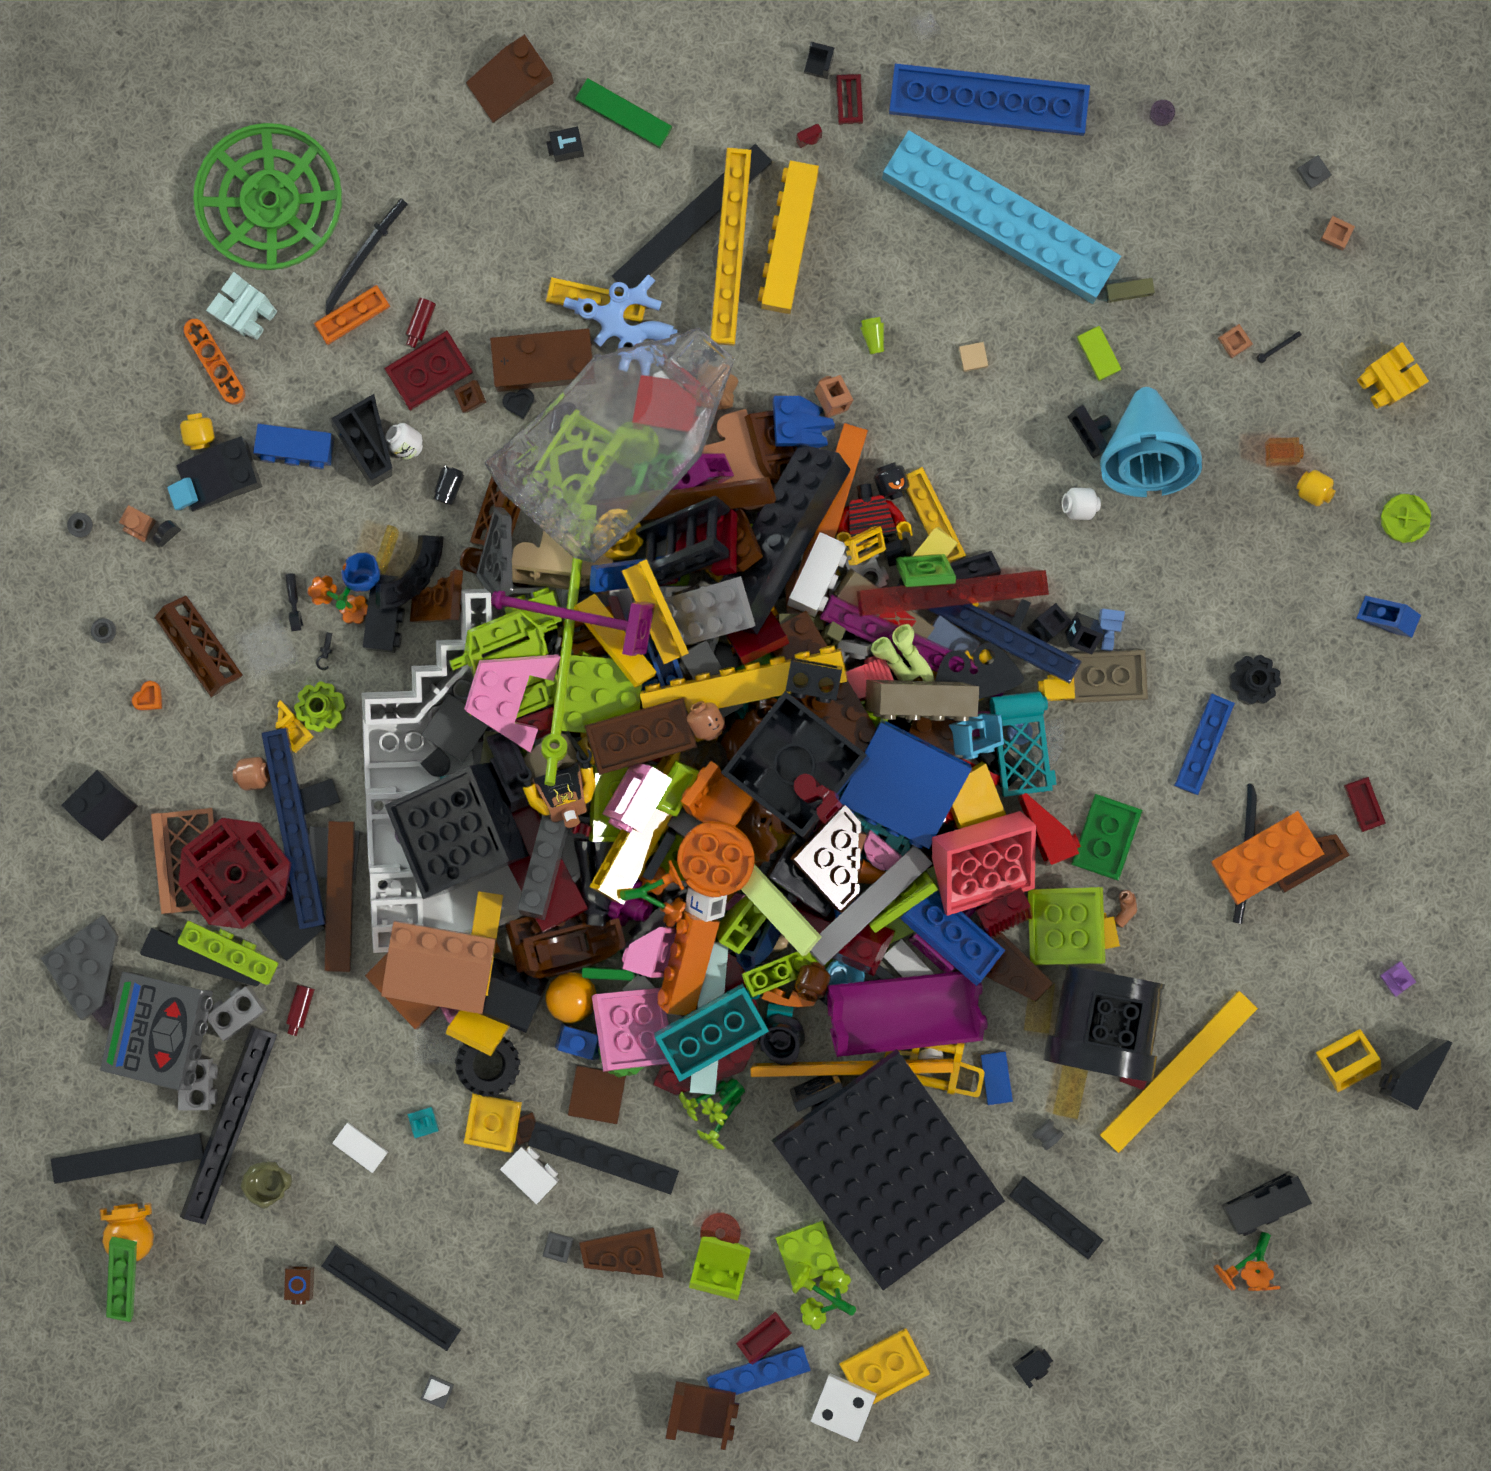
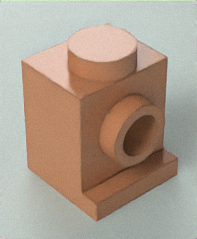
(842, 398)
(137, 523)

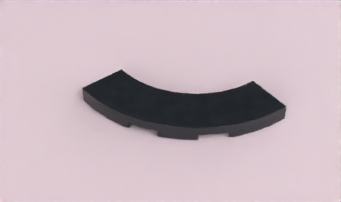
(415, 577)

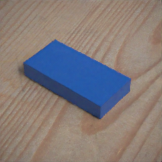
(996, 1078)

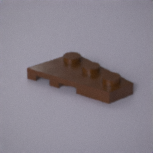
(1333, 853)
(624, 1252)

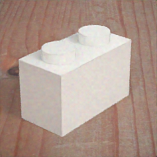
(530, 1173)

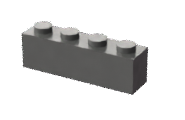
(543, 868)

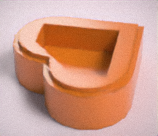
(149, 697)

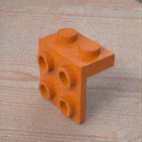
(715, 797)

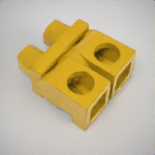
(1388, 378)

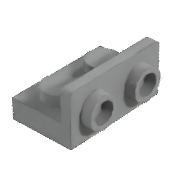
(854, 649)

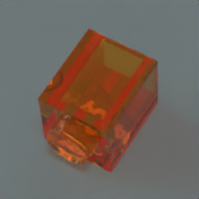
(1283, 451)

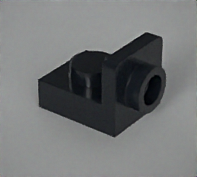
(1049, 623)

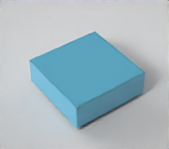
(182, 493)

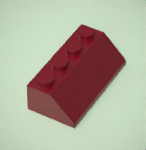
(862, 951)

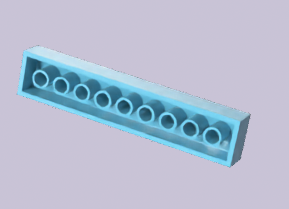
(1000, 217)

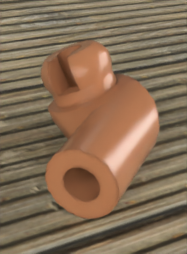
(1128, 908)

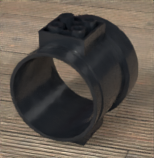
(1106, 1024)

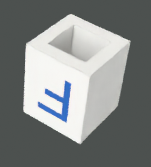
(705, 907)

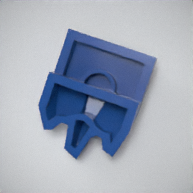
(799, 422)

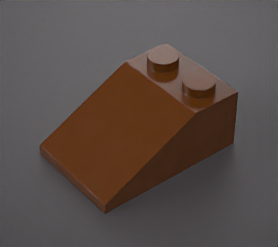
(510, 79)

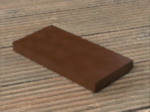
(640, 736)

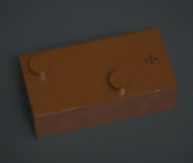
(540, 359)

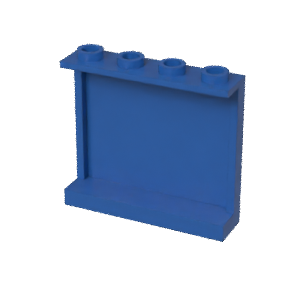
(905, 784)

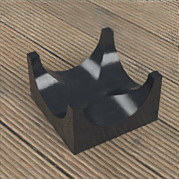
(782, 748)

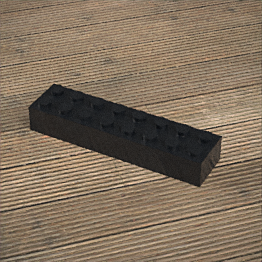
(789, 525)

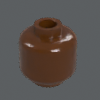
(812, 981)

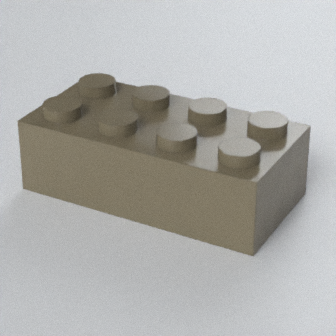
(922, 698)

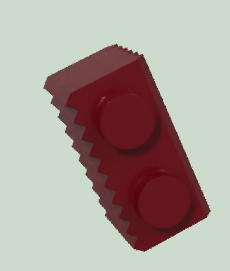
(1004, 913)

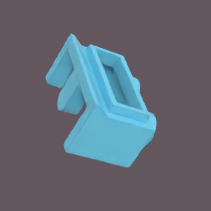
(990, 735)

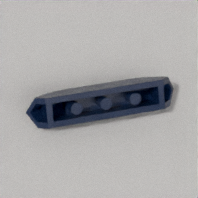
(759, 946)

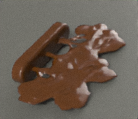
(758, 833)

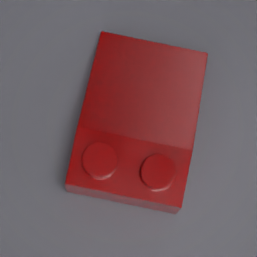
(1052, 836)

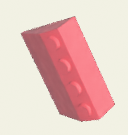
(984, 861)

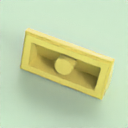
(936, 543)

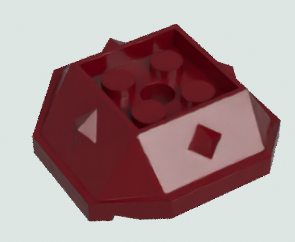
(208, 867)

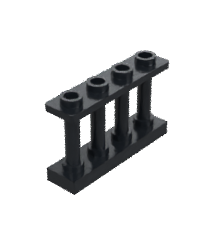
(694, 555)

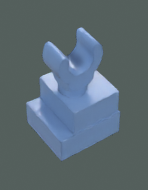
(1111, 622)

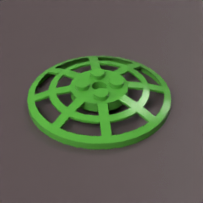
(264, 183)

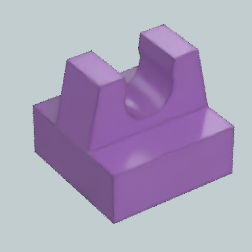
(1397, 979)

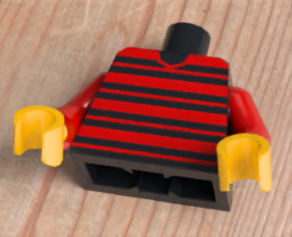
(871, 512)

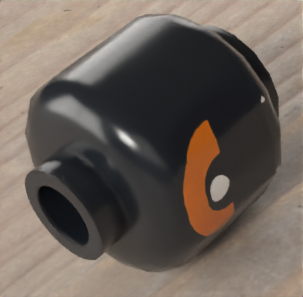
(891, 481)

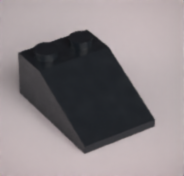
(221, 473)
(1413, 1077)

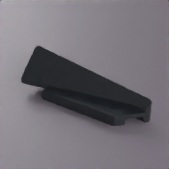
(165, 947)

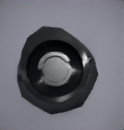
(783, 1039)

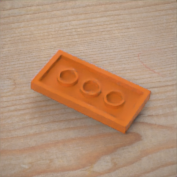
(1267, 857)

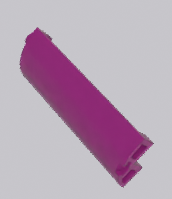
(904, 1013)

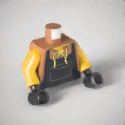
(567, 797)

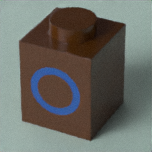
(299, 1284)

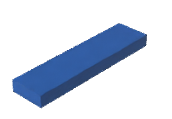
(1204, 744)

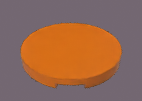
(716, 859)

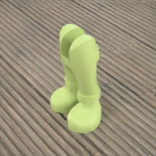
(903, 639)

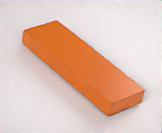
(352, 314)

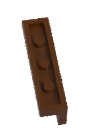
(483, 521)
(193, 647)

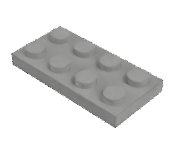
(711, 611)

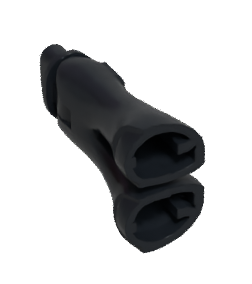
(596, 903)

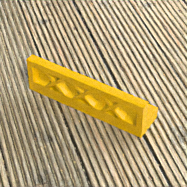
(663, 627)

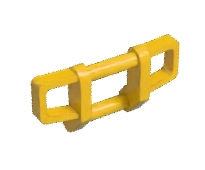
(949, 1086)

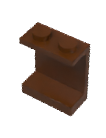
(702, 1412)

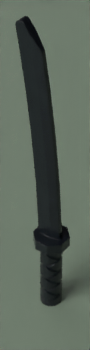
(373, 239)
(1249, 833)

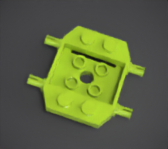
(504, 630)

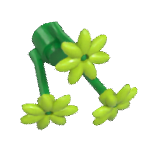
(729, 1094)

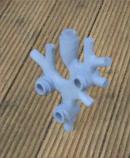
(611, 315)

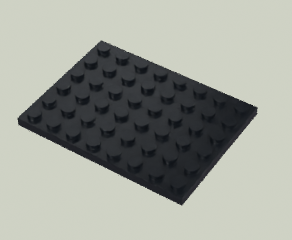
(888, 1169)

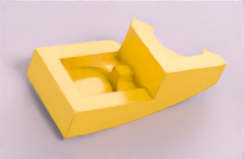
(298, 733)

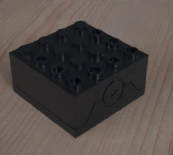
(456, 830)

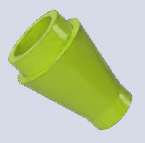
(873, 334)

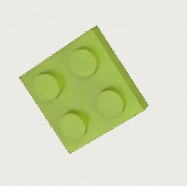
(807, 1247)

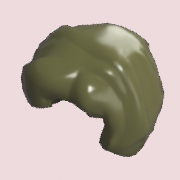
(265, 1183)

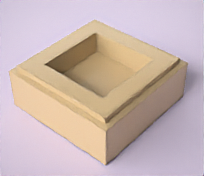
(973, 356)

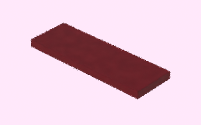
(565, 897)

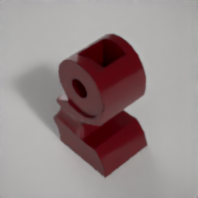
(810, 791)

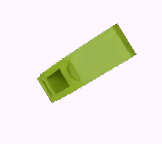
(776, 972)

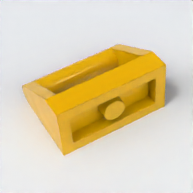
(1356, 1071)

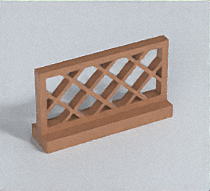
(164, 857)

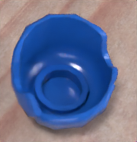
(361, 572)

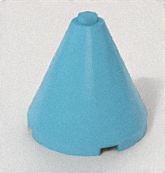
(1150, 449)

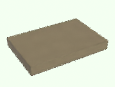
(1111, 676)

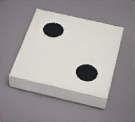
(843, 1407)

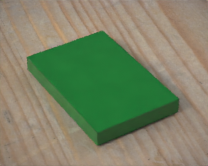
(1106, 837)

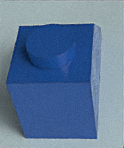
(1389, 616)

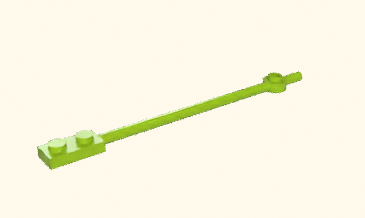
(550, 754)

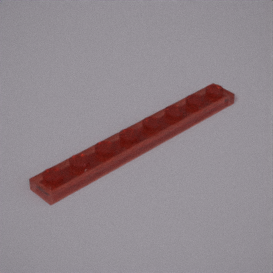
(961, 593)

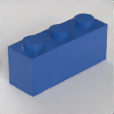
(294, 446)

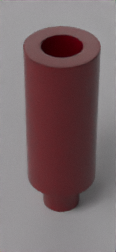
(419, 321)
(299, 1008)

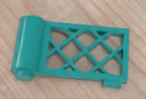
(1023, 709)

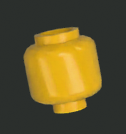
(197, 431)
(1316, 488)

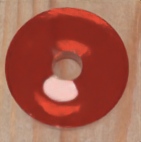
(723, 1221)

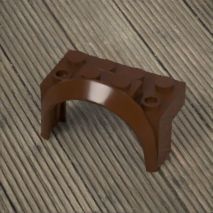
(564, 952)

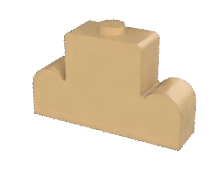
(548, 565)

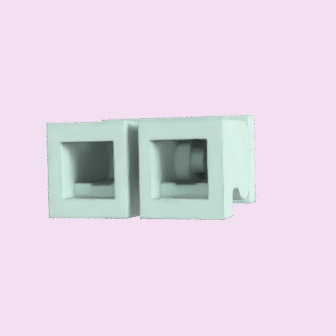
(244, 310)

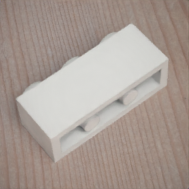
(818, 575)

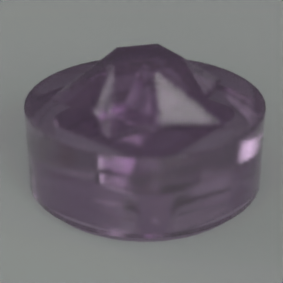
(1162, 112)

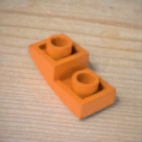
(778, 996)

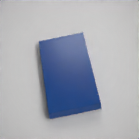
(954, 937)

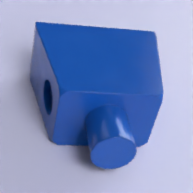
(578, 1042)

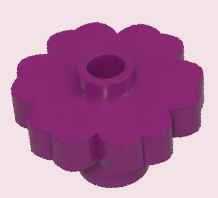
(635, 909)

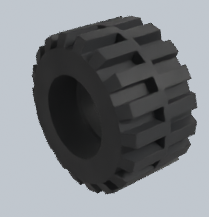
(493, 1086)

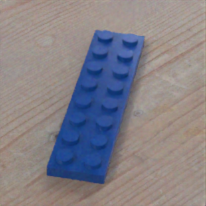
(989, 99)

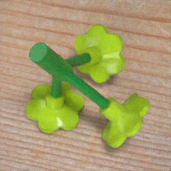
(832, 1284)

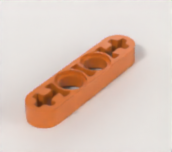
(215, 361)

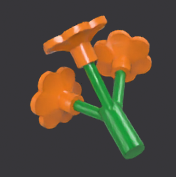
(351, 607)
(656, 885)
(1256, 1273)

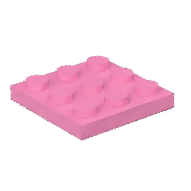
(627, 1028)

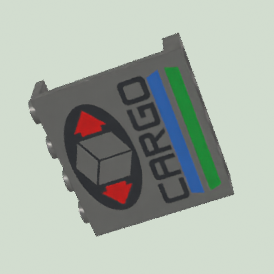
(156, 1031)

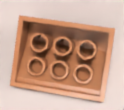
(438, 967)

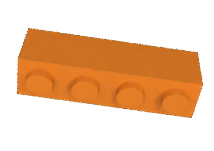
(687, 964)

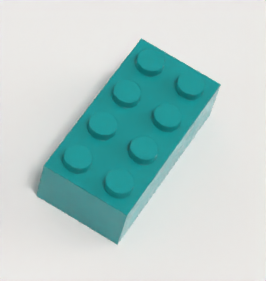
(711, 1032)

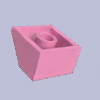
(650, 953)

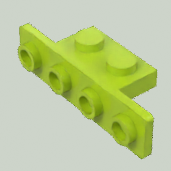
(228, 951)

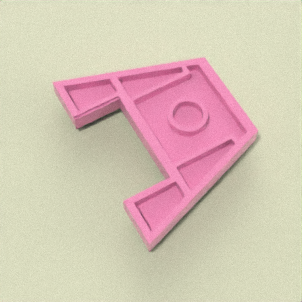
(499, 692)

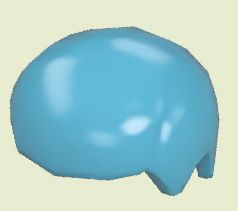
(843, 973)

